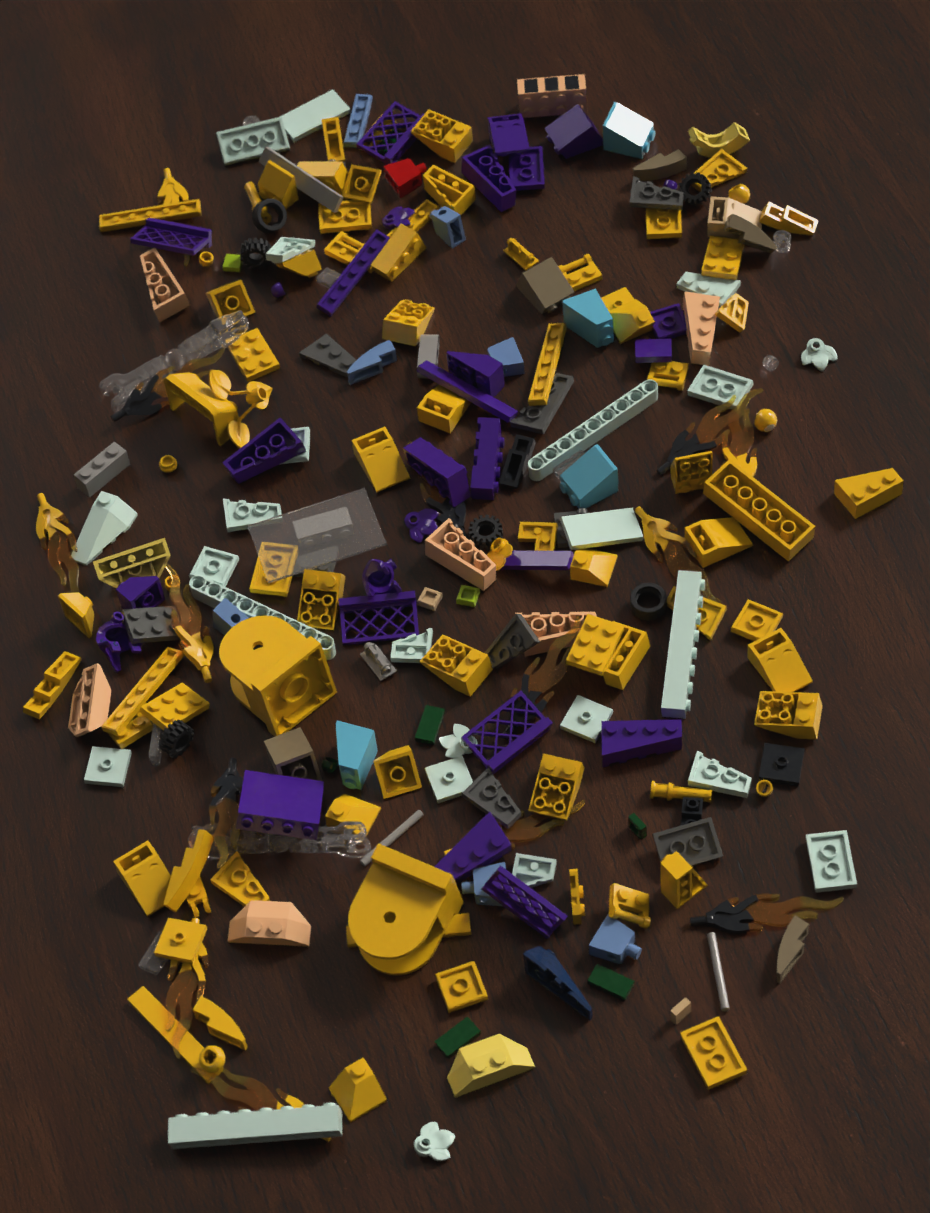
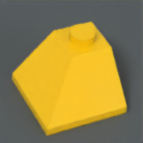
(361, 183)
(303, 264)
(230, 299)
(631, 320)
(592, 566)
(78, 611)
(397, 772)
(351, 809)
(357, 1090)

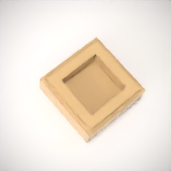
(429, 599)
(680, 1011)

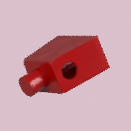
(404, 176)

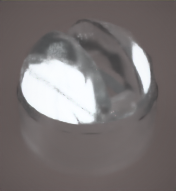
(770, 362)

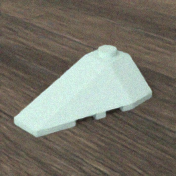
(104, 523)

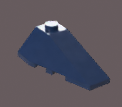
(549, 972)

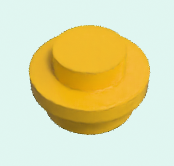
(168, 463)

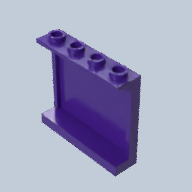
(280, 805)

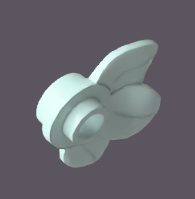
(818, 356)
(454, 744)
(436, 1140)

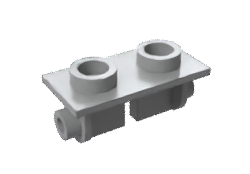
(377, 661)

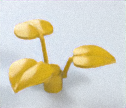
(257, 395)

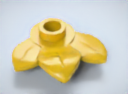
(499, 552)

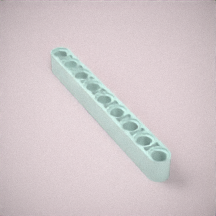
(593, 429)
(213, 593)

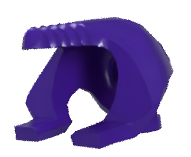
(379, 576)
(114, 640)

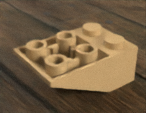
(723, 207)

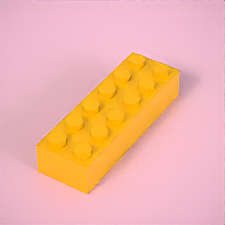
(759, 510)

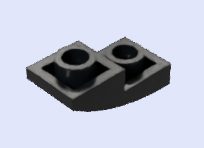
(691, 810)

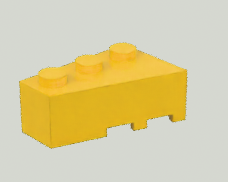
(328, 172)
(398, 253)
(868, 490)
(626, 657)
(679, 880)

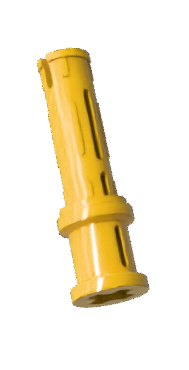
(255, 198)
(670, 791)

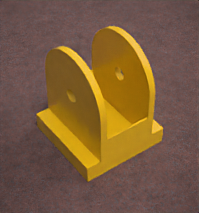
(282, 678)
(402, 911)

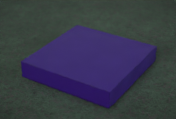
(669, 322)
(653, 350)

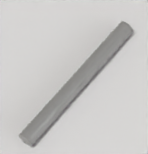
(394, 835)
(718, 971)

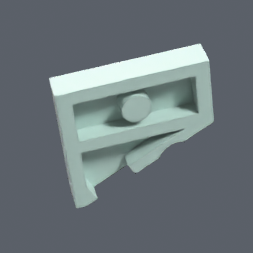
(412, 648)
(534, 869)

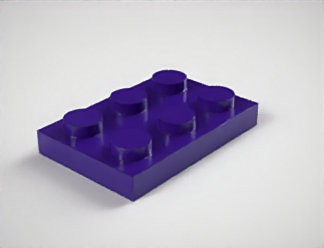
(527, 169)

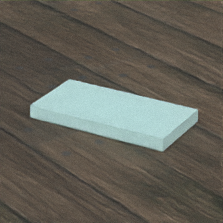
(309, 116)
(250, 140)
(601, 528)

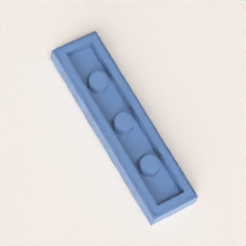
(358, 119)

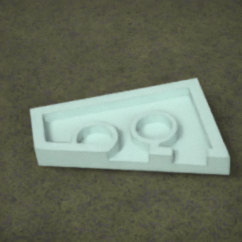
(287, 248)
(708, 285)
(242, 514)
(711, 775)

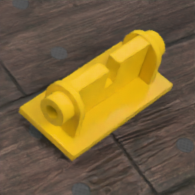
(520, 254)

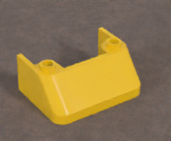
(190, 389)

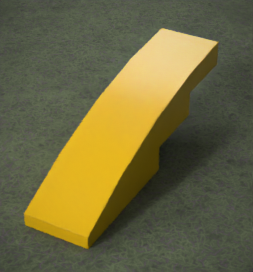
(52, 685)
(185, 877)

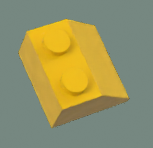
(278, 185)

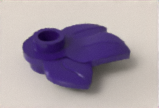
(397, 216)
(423, 526)

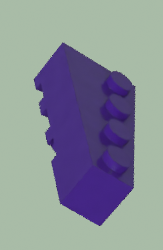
(489, 177)
(264, 452)
(487, 459)
(438, 470)
(639, 738)
(476, 849)

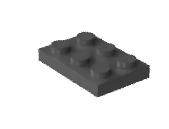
(150, 624)
(693, 841)

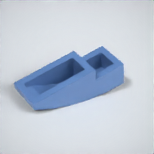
(372, 362)

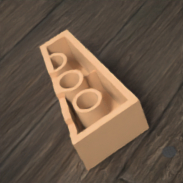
(163, 287)
(700, 325)
(459, 555)
(551, 627)

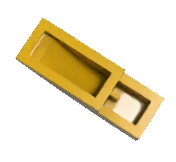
(333, 139)
(787, 219)
(219, 1022)

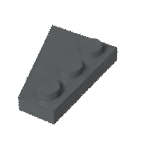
(650, 196)
(330, 354)
(511, 642)
(488, 796)

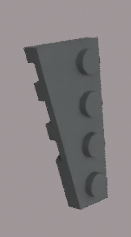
(540, 416)

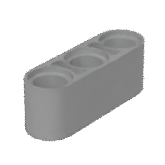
(428, 351)

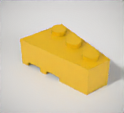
(448, 189)

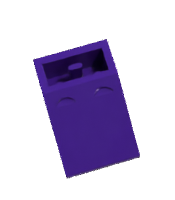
(508, 134)
(477, 370)

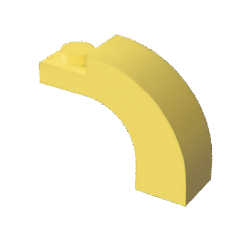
(729, 140)

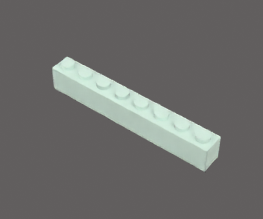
(681, 644)
(255, 1126)

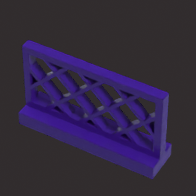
(404, 140)
(173, 236)
(378, 602)
(521, 741)
(523, 902)

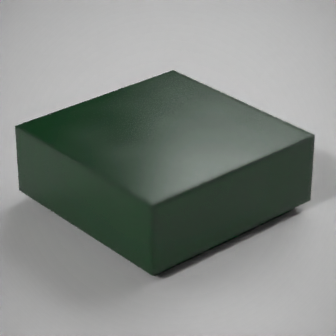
(637, 826)

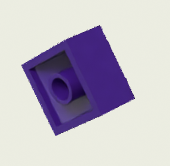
(140, 592)

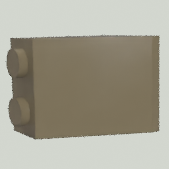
(545, 286)
(292, 755)

